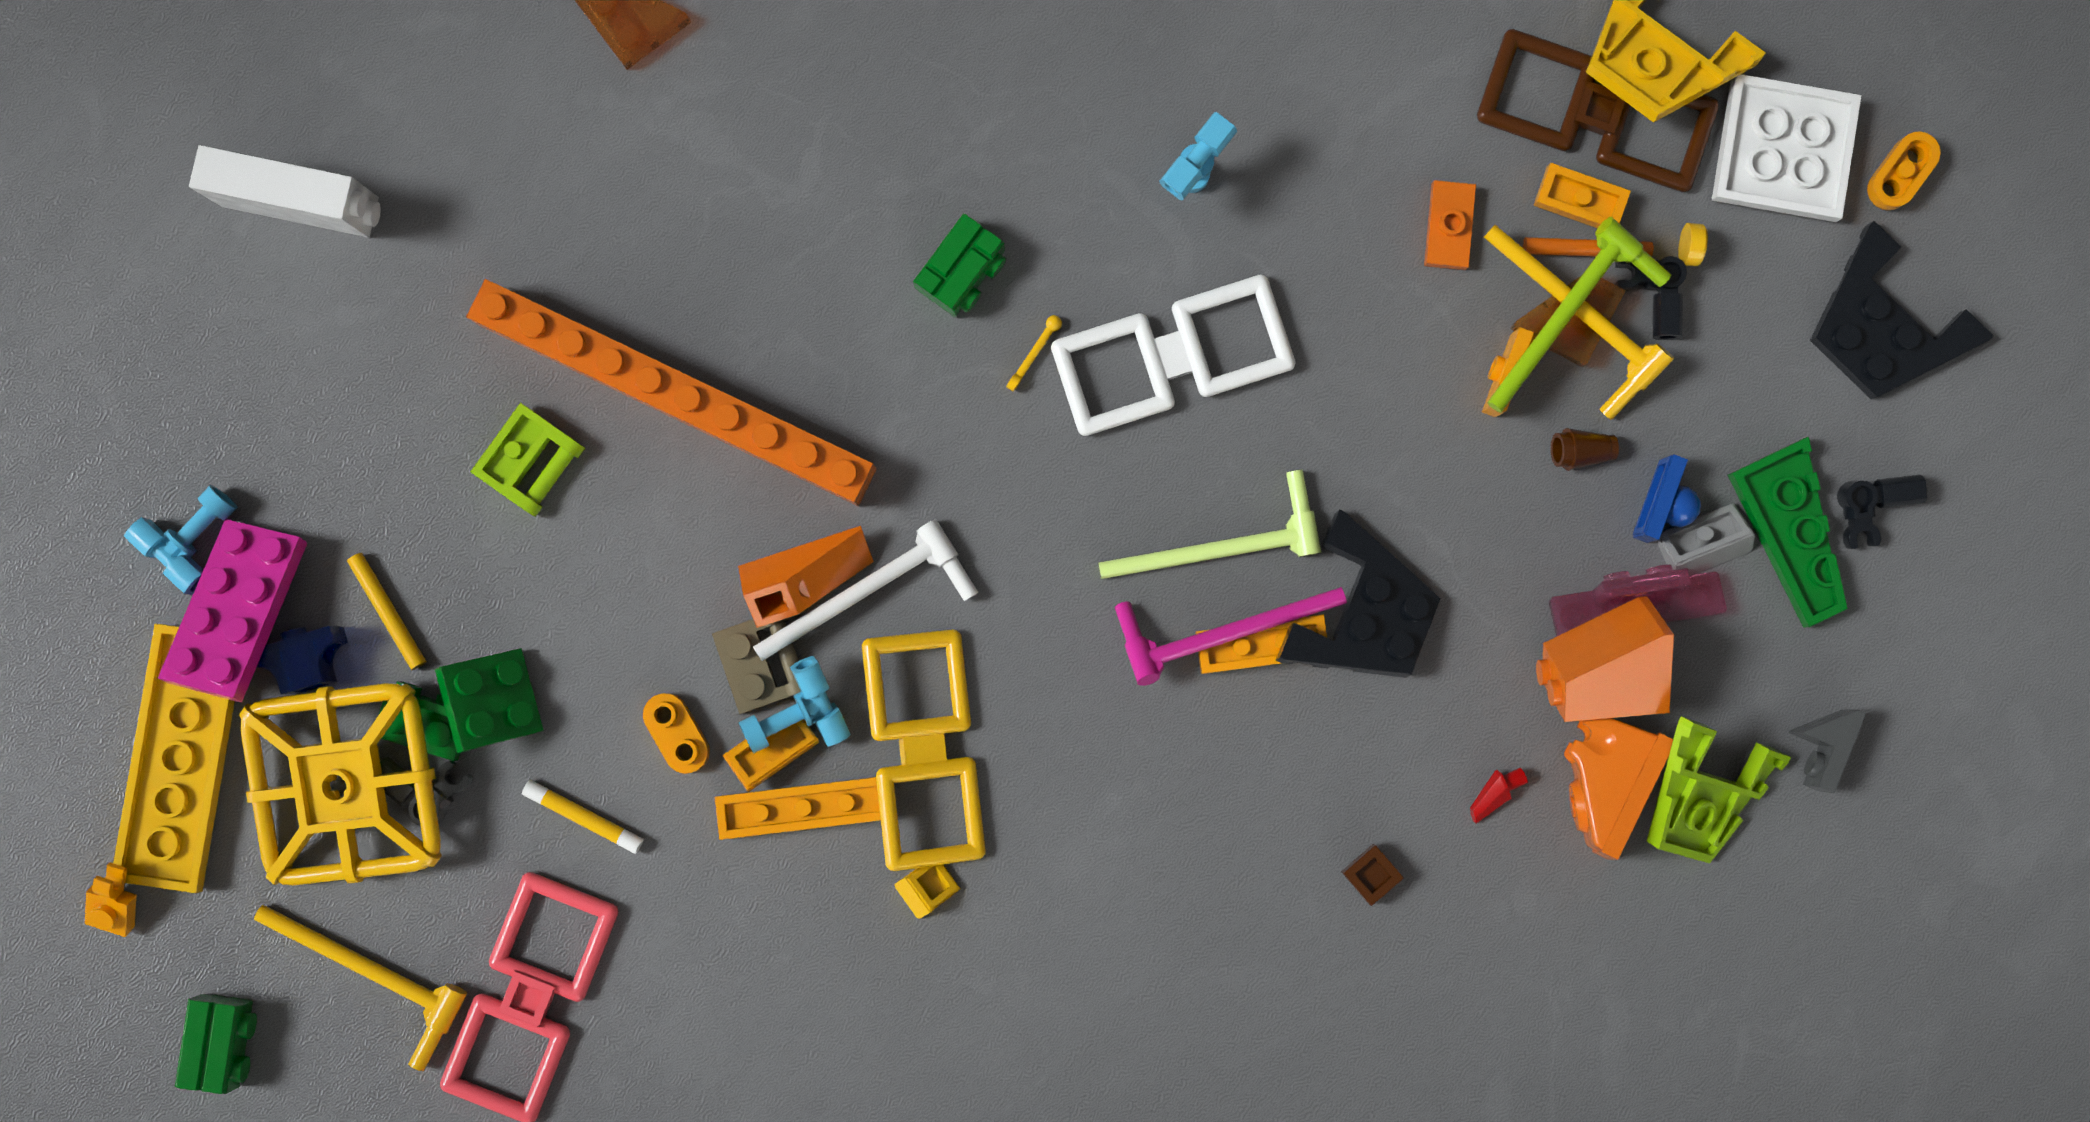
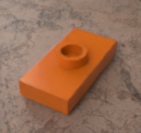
(1450, 225)

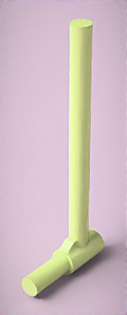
(1299, 534)

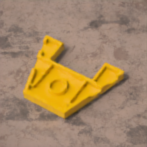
(1658, 69)

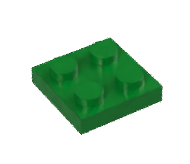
(489, 700)

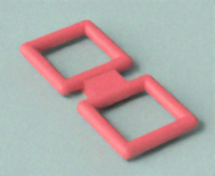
(529, 998)

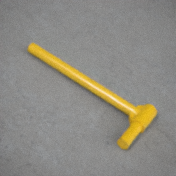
(1644, 362)
(439, 1005)

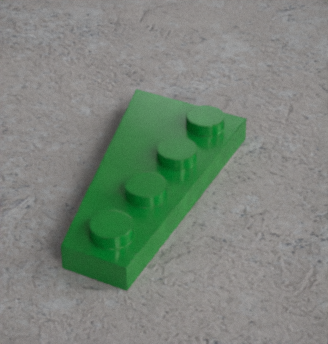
(1789, 521)

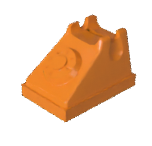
(1613, 780)

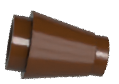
(1580, 448)

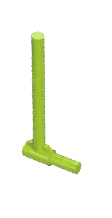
(1615, 246)

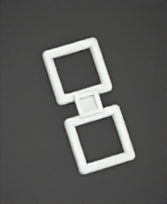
(1173, 355)

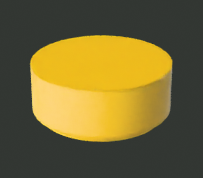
(1693, 244)

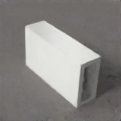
(285, 191)

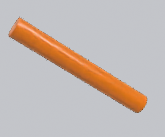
(1569, 247)

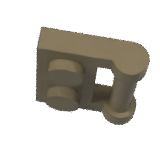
(747, 675)

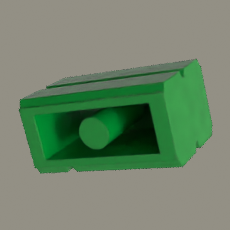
(960, 266)
(215, 1043)

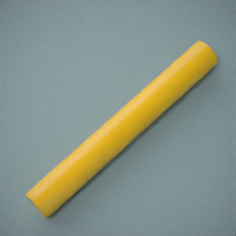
(386, 611)

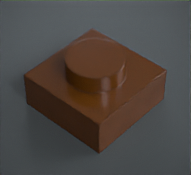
(1372, 874)

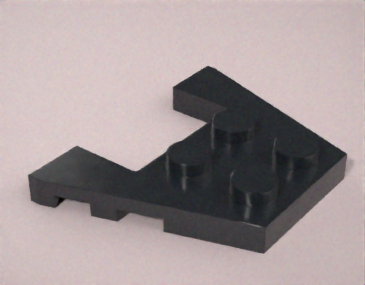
(1875, 336)
(1383, 615)

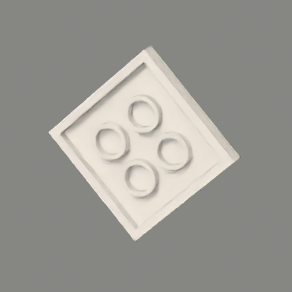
(1786, 148)

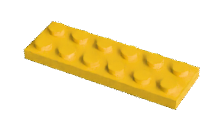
(172, 779)

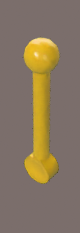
(1053, 324)

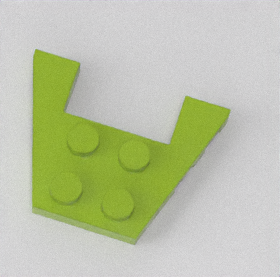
(1698, 809)

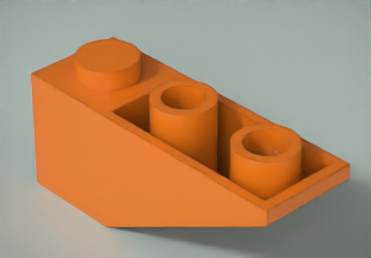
(802, 575)

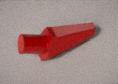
(1496, 793)

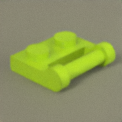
(516, 451)

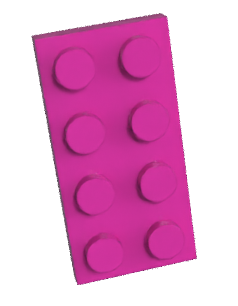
(233, 610)

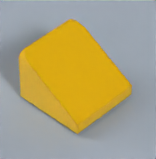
(926, 889)

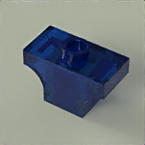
(303, 658)

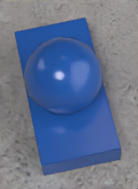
(1667, 501)

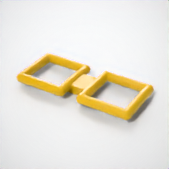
(923, 749)

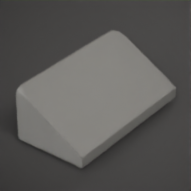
(1707, 541)

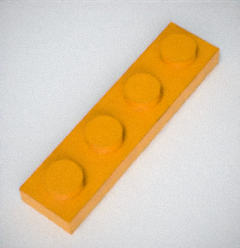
(797, 808)

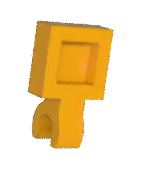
(109, 905)

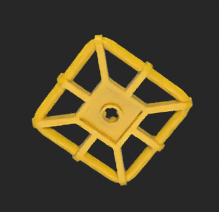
(359, 766)

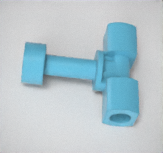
(1193, 168)
(175, 548)
(811, 705)

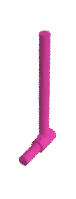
(1148, 658)

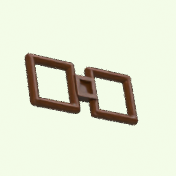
(1592, 109)

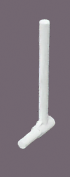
(931, 546)

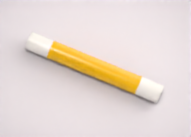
(582, 816)

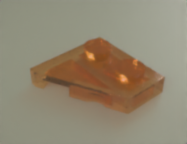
(633, 26)
(1577, 339)

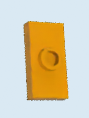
(1502, 365)
(782, 750)

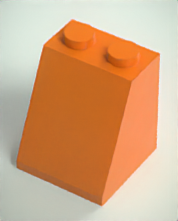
(1610, 665)

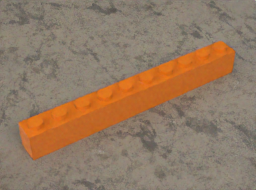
(672, 392)

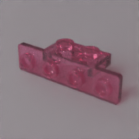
(1671, 591)

